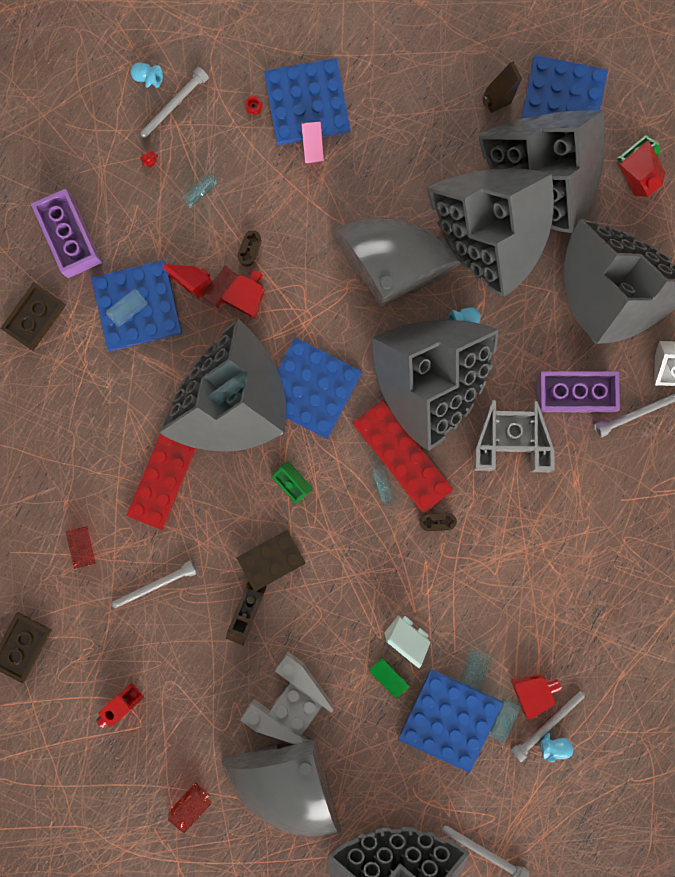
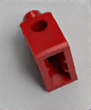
(245, 294)
(535, 694)
(119, 706)

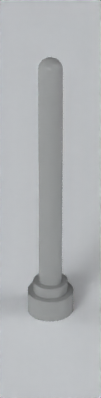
(197, 78)
(603, 428)
(188, 569)
(521, 750)
(515, 871)

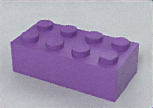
(66, 233)
(578, 391)

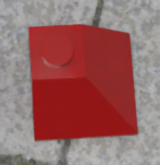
(643, 171)
(190, 278)

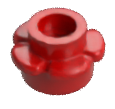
(253, 100)
(149, 159)

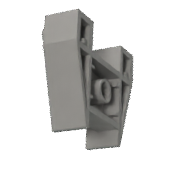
(514, 433)
(294, 706)

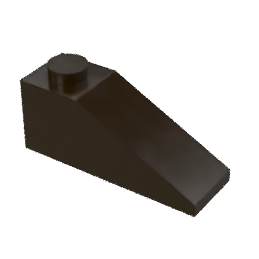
(502, 88)
(245, 614)

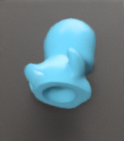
(145, 73)
(468, 314)
(558, 748)

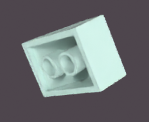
(408, 640)

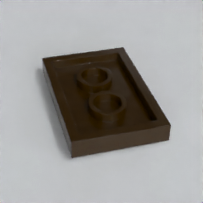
(33, 316)
(271, 560)
(22, 646)

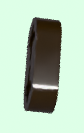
(245, 246)
(438, 527)

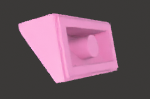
(312, 142)

